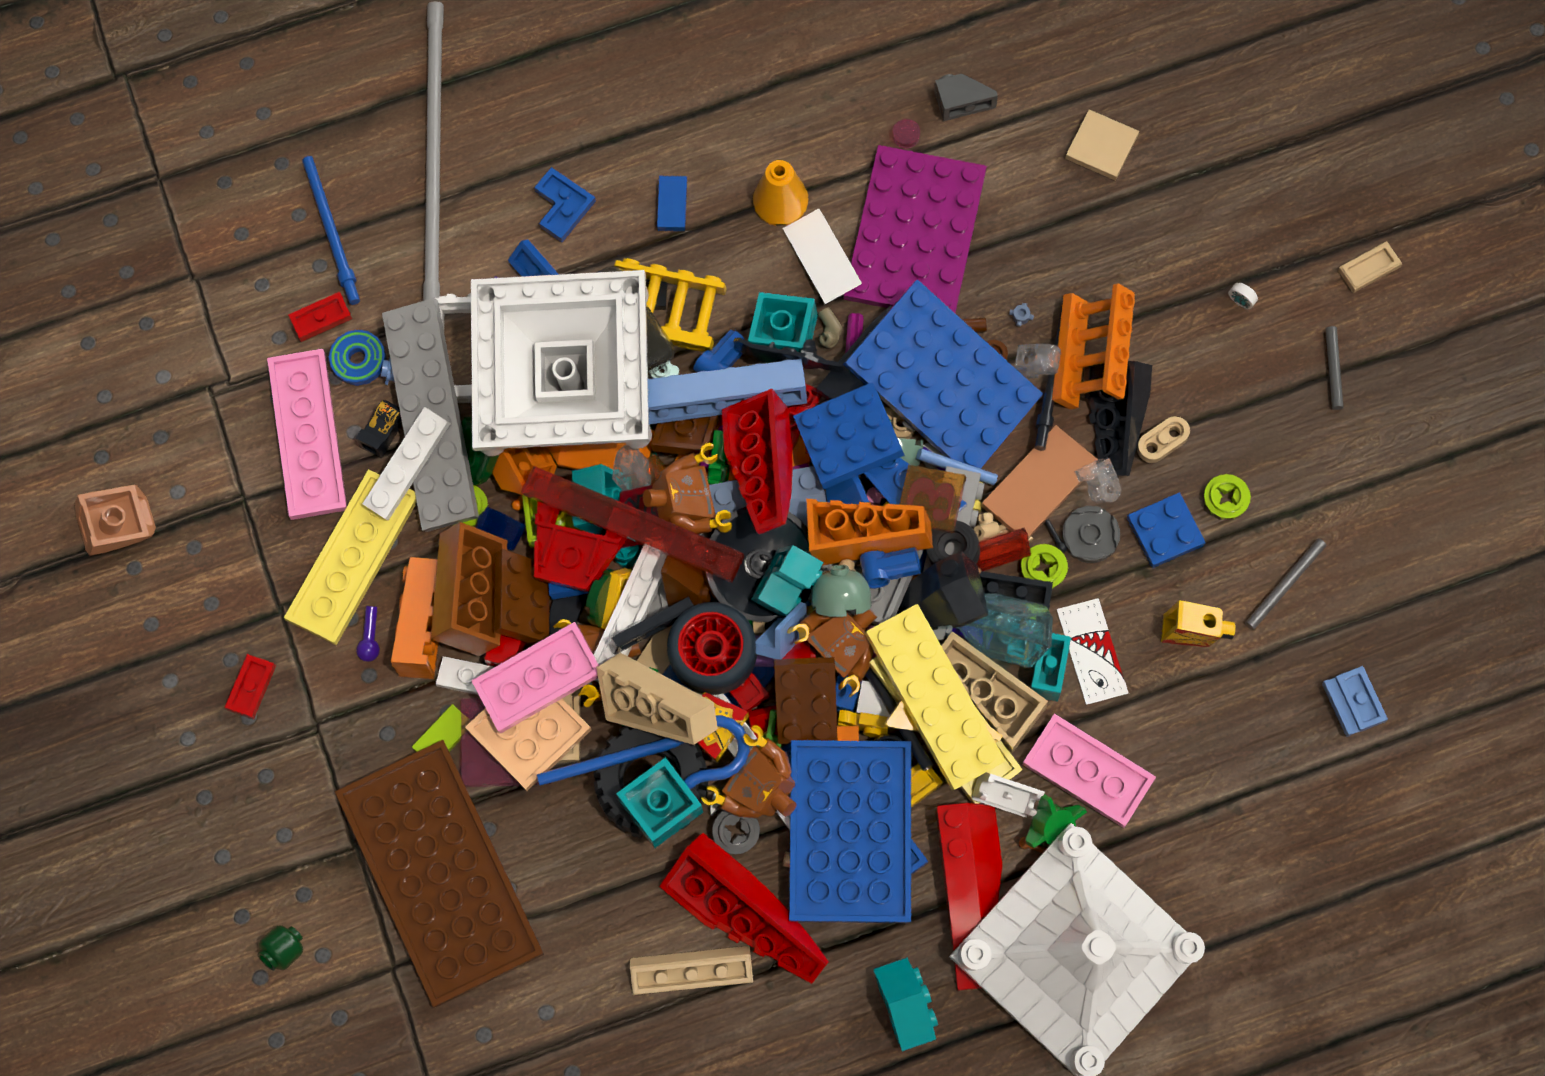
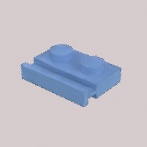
(1354, 701)

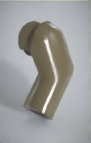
(832, 328)

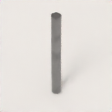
(1285, 584)

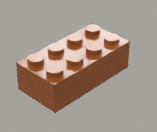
(466, 589)

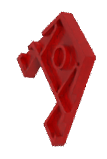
(570, 555)

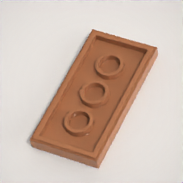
(1038, 483)

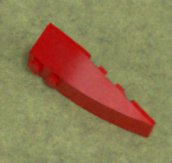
(761, 456)
(970, 870)
(735, 901)

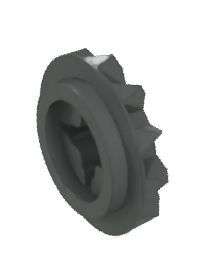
(739, 843)

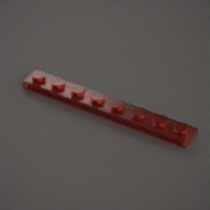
(633, 524)

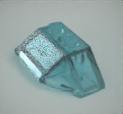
(1012, 631)

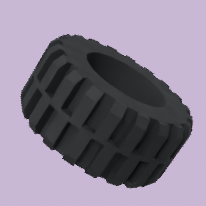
(609, 780)

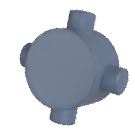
(1021, 314)

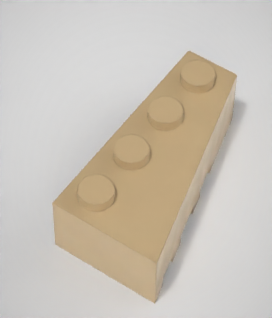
(998, 695)
(652, 702)

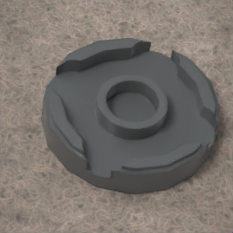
(1091, 534)

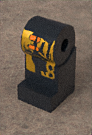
(380, 429)

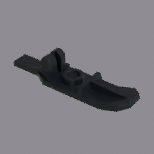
(771, 354)

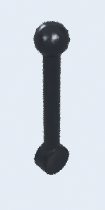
(1060, 545)

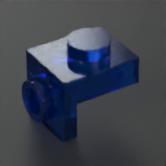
(501, 526)

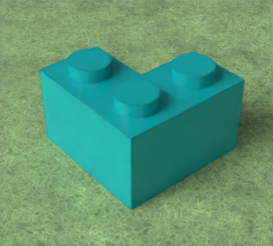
(786, 578)
(1050, 668)
(906, 1003)

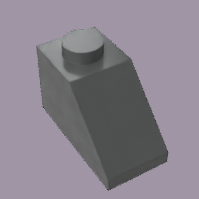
(963, 96)

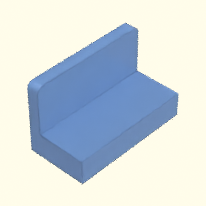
(775, 640)

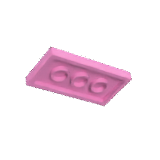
(537, 677)
(1089, 770)

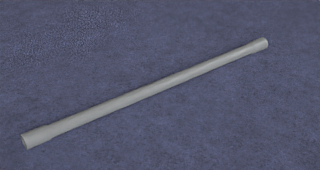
(435, 16)

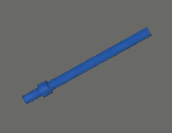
(345, 275)

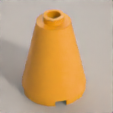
(780, 195)

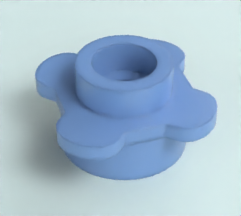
(387, 371)

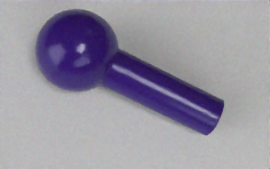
(368, 648)

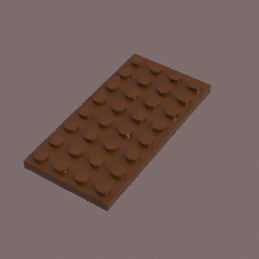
(439, 873)

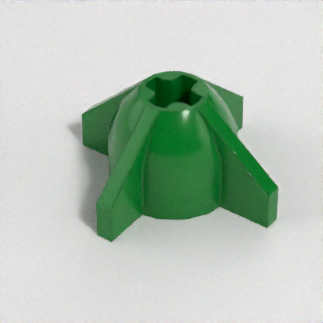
(1051, 821)

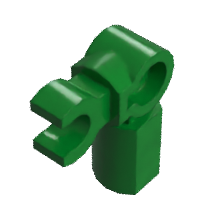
(719, 470)

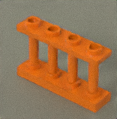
(1072, 343)

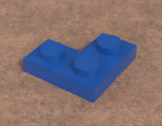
(569, 204)

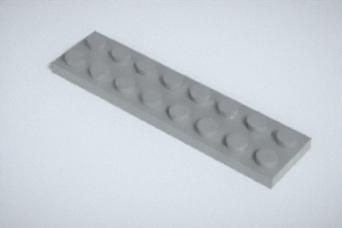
(425, 380)

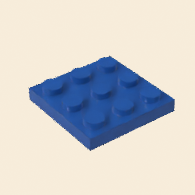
(848, 435)

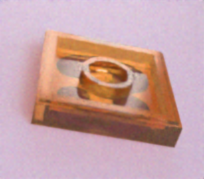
(938, 493)

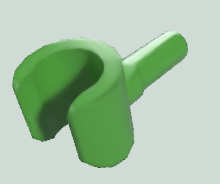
(771, 728)

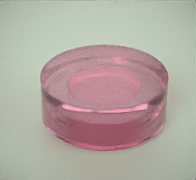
(906, 133)

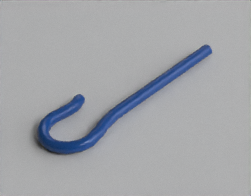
(657, 747)

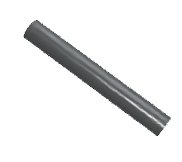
(1334, 368)

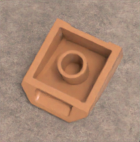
(113, 518)

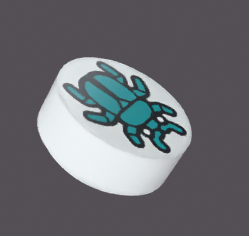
(1243, 295)

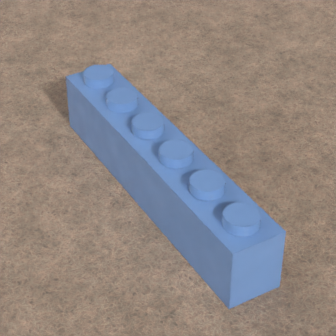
(711, 391)

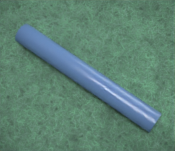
(943, 462)

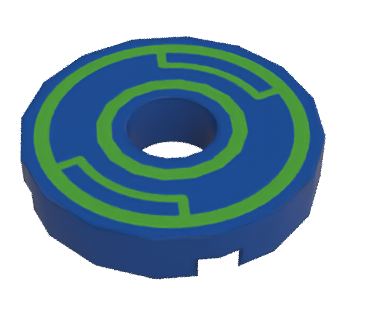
(354, 342)

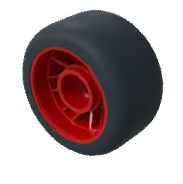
(705, 626)

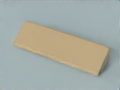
(691, 970)

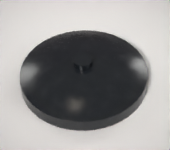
(758, 554)

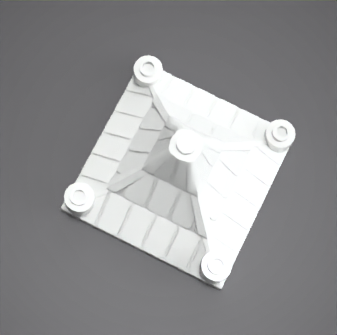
(559, 361)
(1077, 952)

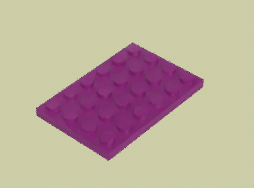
(915, 226)

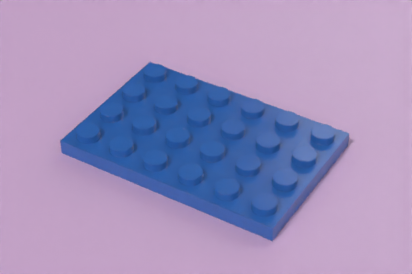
(943, 377)
(850, 831)

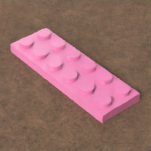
(307, 434)

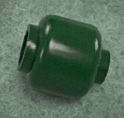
(280, 947)

